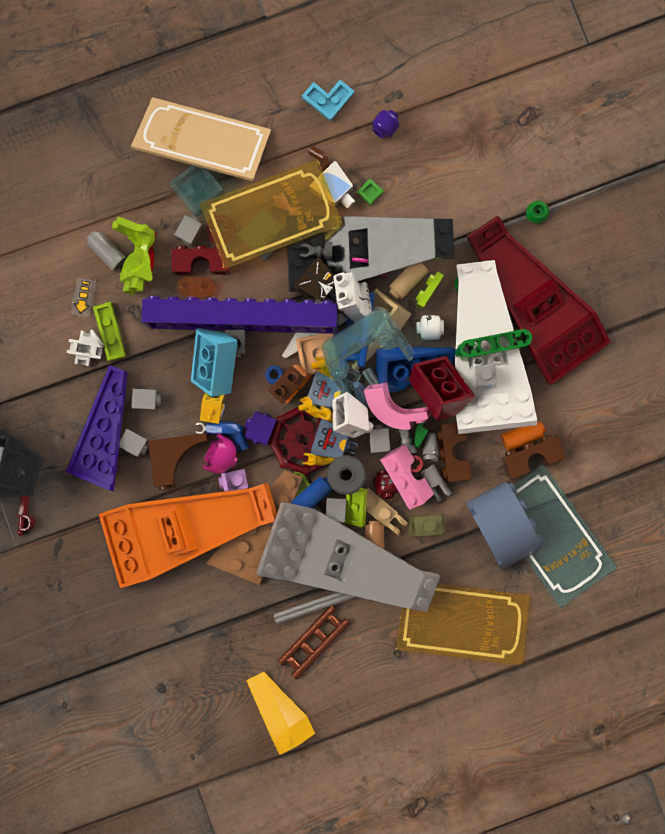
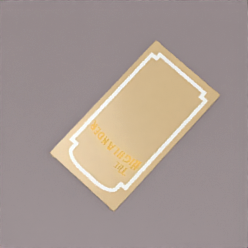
(201, 139)

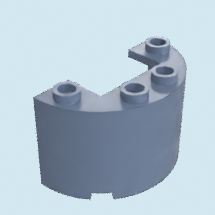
(505, 524)

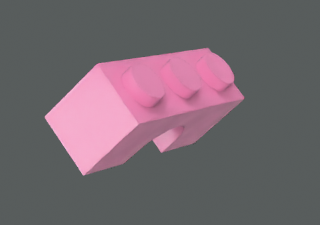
(398, 466)

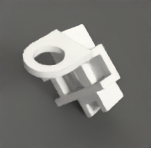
(86, 352)

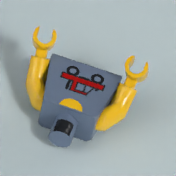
(321, 391)
(328, 443)

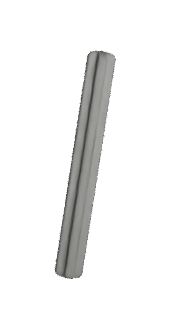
(311, 606)

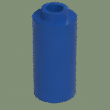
(313, 493)

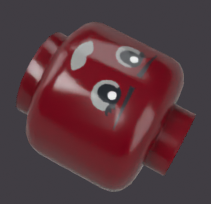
(384, 485)

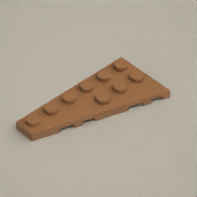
(245, 552)

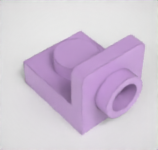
(233, 480)

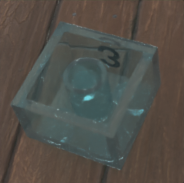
(195, 187)

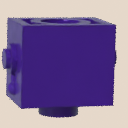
(259, 427)

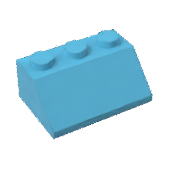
(213, 362)

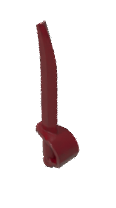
(23, 517)

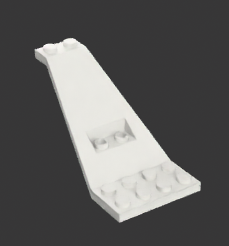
(482, 314)

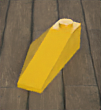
(283, 718)

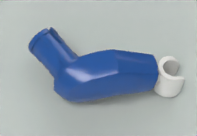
(228, 429)

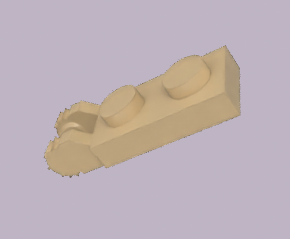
(383, 512)

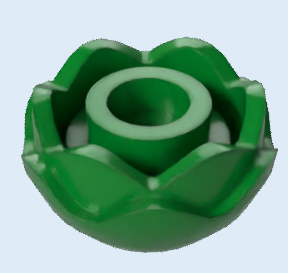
(533, 216)

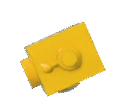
(212, 408)

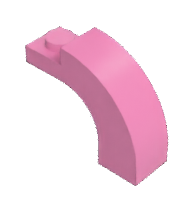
(390, 413)

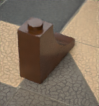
(166, 455)

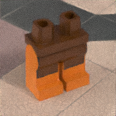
(286, 386)

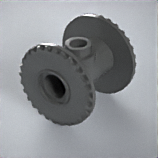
(357, 472)

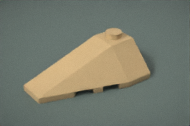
(398, 313)

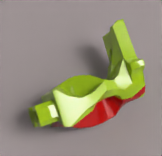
(139, 264)

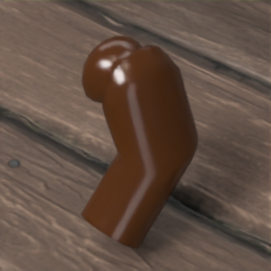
(321, 156)

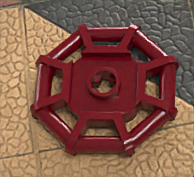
(291, 441)

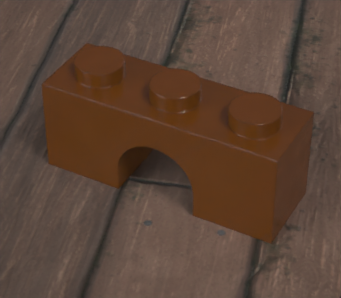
(517, 462)
(454, 469)

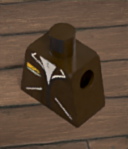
(317, 282)

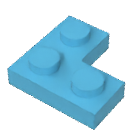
(328, 103)

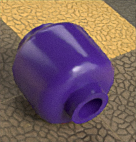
(385, 124)

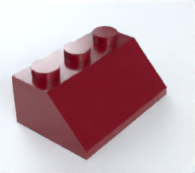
(440, 387)

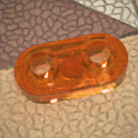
(195, 288)

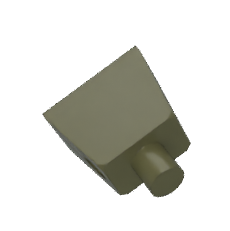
(426, 525)

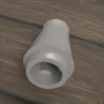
(431, 448)

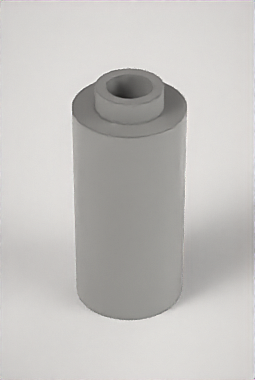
(105, 250)

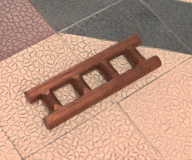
(313, 654)

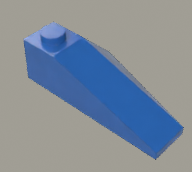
(396, 369)

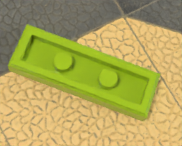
(109, 331)

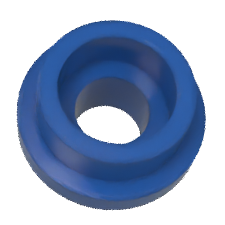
(270, 370)

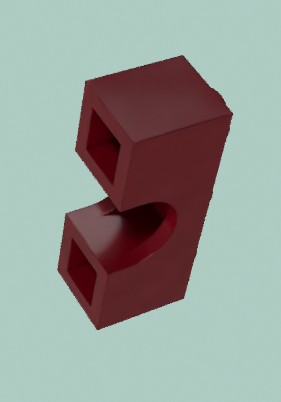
(183, 260)

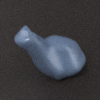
(359, 393)

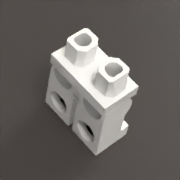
(352, 296)

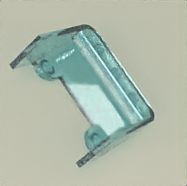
(374, 326)

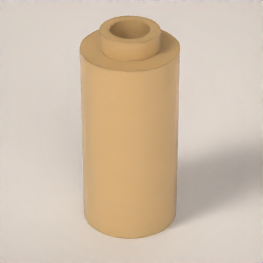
(407, 280)

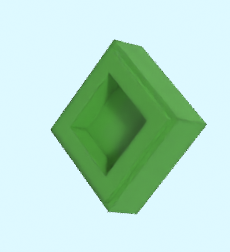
(370, 192)

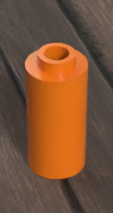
(522, 435)

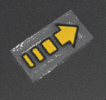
(83, 297)

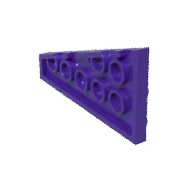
(99, 442)

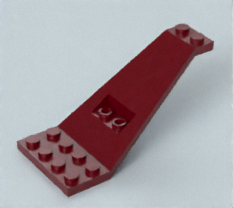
(561, 330)

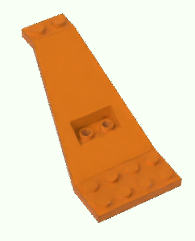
(145, 533)

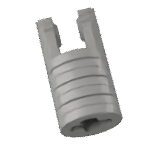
(434, 478)

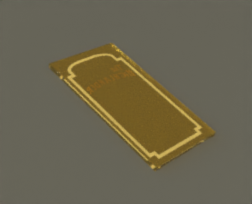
(271, 213)
(468, 625)

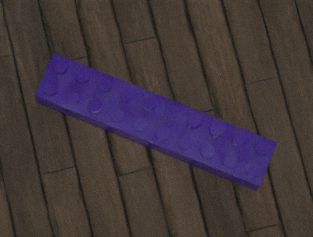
(240, 315)

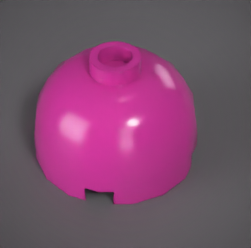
(220, 455)

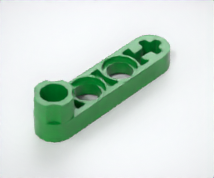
(495, 346)

